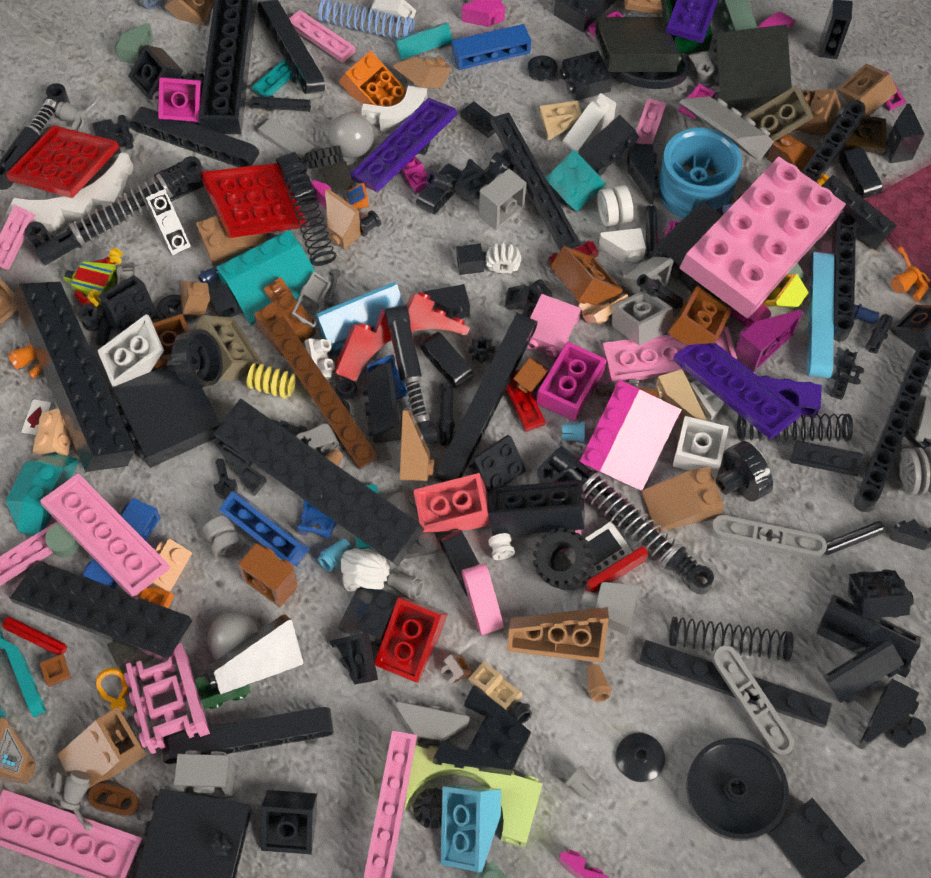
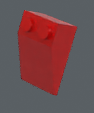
(410, 638)

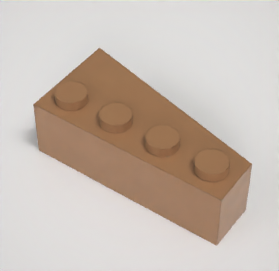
(561, 634)

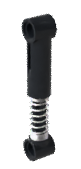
(31, 134)
(409, 368)

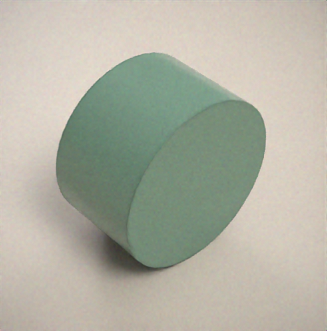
(60, 541)

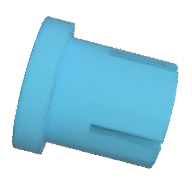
(574, 431)

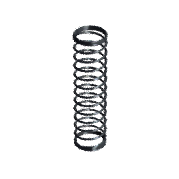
(315, 256)
(741, 430)
(787, 644)

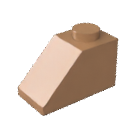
(194, 297)

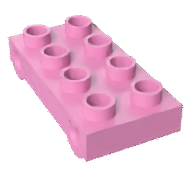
(762, 237)

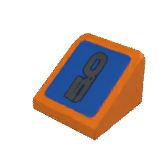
(358, 197)

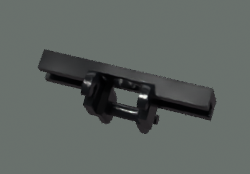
(844, 378)

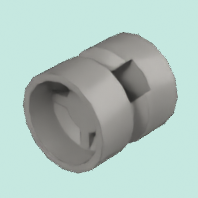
(223, 537)

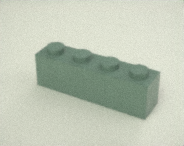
(736, 14)

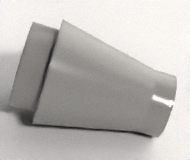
(406, 584)

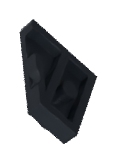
(472, 181)
(357, 657)

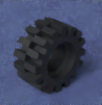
(324, 157)

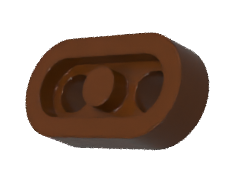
(115, 798)

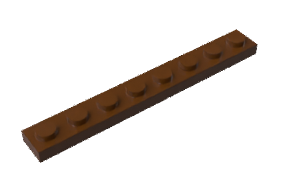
(322, 392)

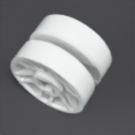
(615, 205)

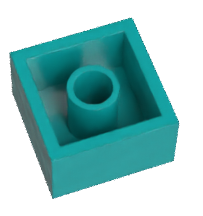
(575, 181)

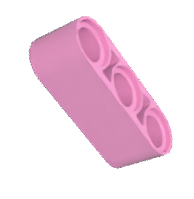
(482, 599)

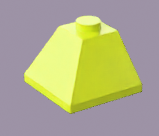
(788, 293)

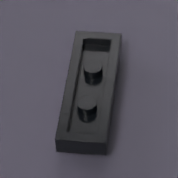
(826, 458)

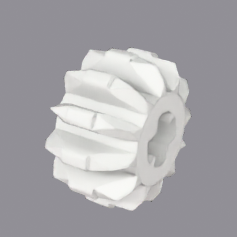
(503, 258)

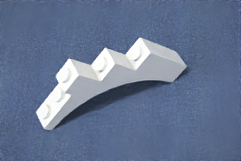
(56, 211)

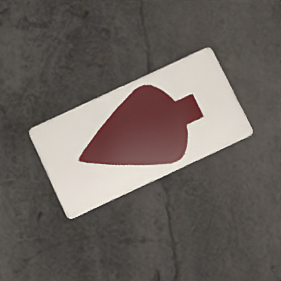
(32, 420)

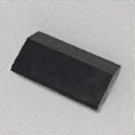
(846, 628)

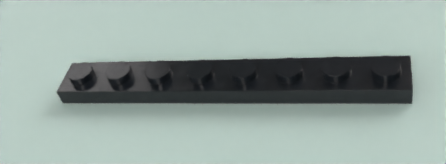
(535, 181)
(706, 674)

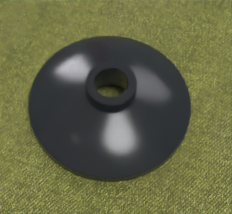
(631, 765)

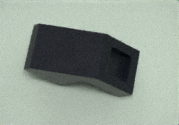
(911, 534)

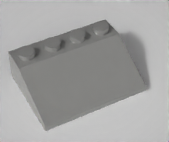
(739, 130)

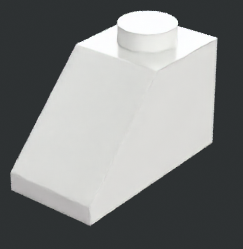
(623, 244)

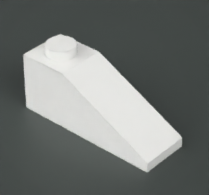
(591, 122)

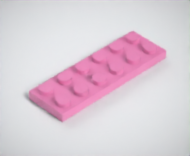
(652, 358)
(105, 535)
(62, 841)

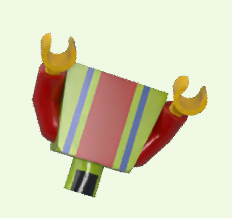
(94, 278)

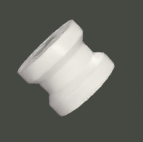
(501, 546)

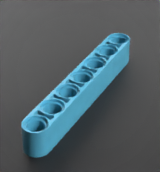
(820, 315)

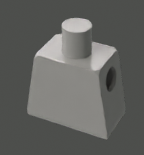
(620, 603)

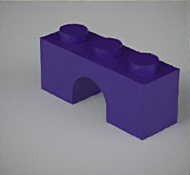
(802, 394)

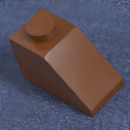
(531, 375)

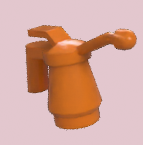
(904, 281)
(23, 356)

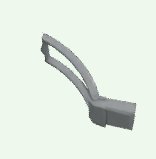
(314, 290)

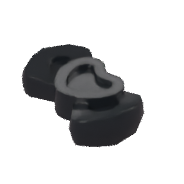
(908, 733)

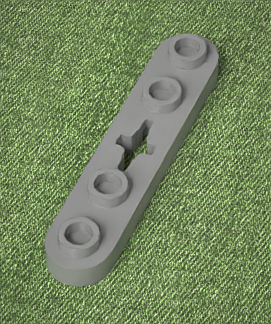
(790, 542)
(767, 720)

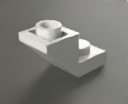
(398, 7)

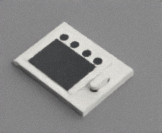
(608, 548)

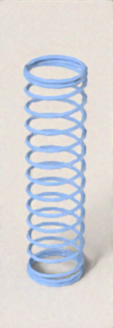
(327, 12)

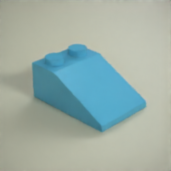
(468, 825)

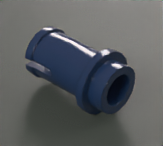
(208, 275)
(865, 314)

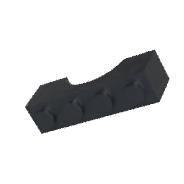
(873, 224)

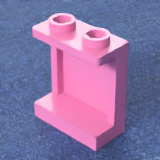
(554, 325)

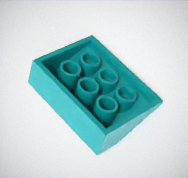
(261, 266)

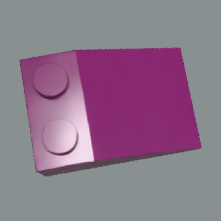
(765, 338)

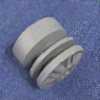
(915, 470)

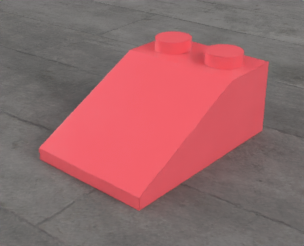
(453, 505)

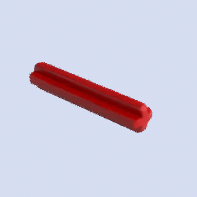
(34, 636)

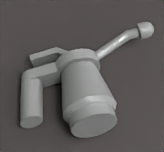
(78, 116)
(75, 789)

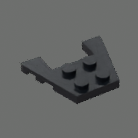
(241, 466)
(496, 743)

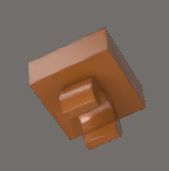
(276, 289)

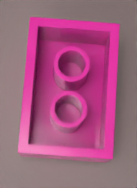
(571, 381)

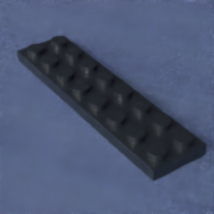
(102, 610)

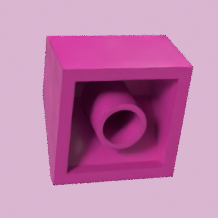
(179, 99)

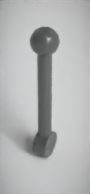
(336, 274)

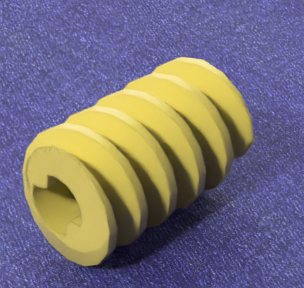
(271, 382)

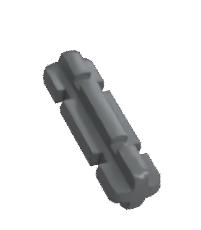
(602, 388)

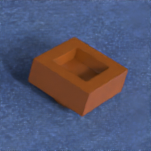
(55, 670)

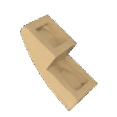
(494, 685)

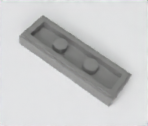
(285, 138)

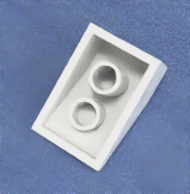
(131, 352)

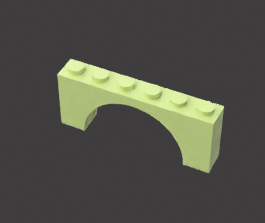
(518, 794)

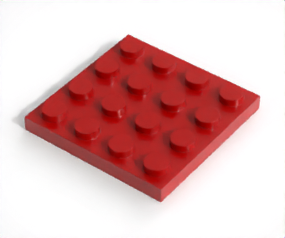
(62, 161)
(252, 200)

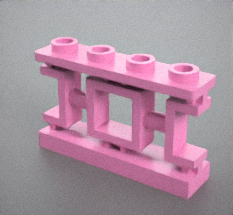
(184, 691)

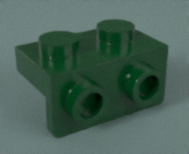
(211, 697)

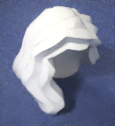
(363, 569)

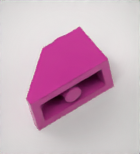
(483, 12)

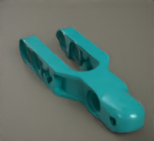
(24, 679)

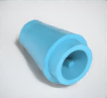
(331, 557)

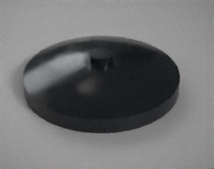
(656, 80)
(737, 789)

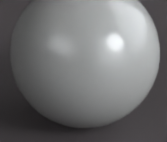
(352, 133)
(229, 632)

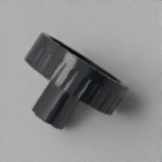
(192, 351)
(745, 472)

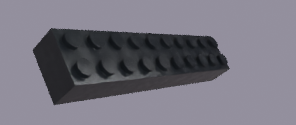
(227, 66)
(73, 376)
(319, 482)

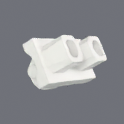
(318, 351)

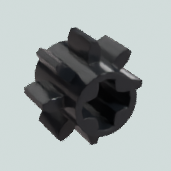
(481, 349)

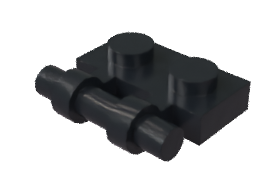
(108, 130)

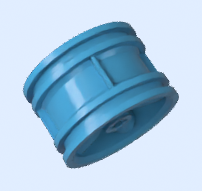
(703, 148)

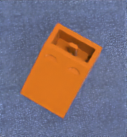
(372, 83)

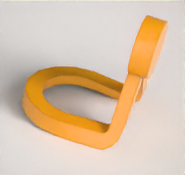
(120, 701)

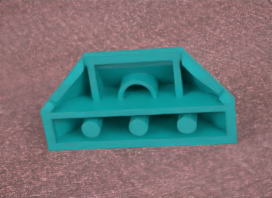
(33, 483)

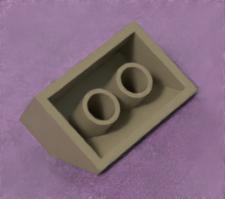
(782, 113)
(235, 347)

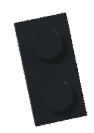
(478, 118)

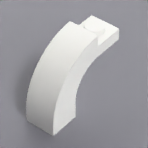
(393, 116)

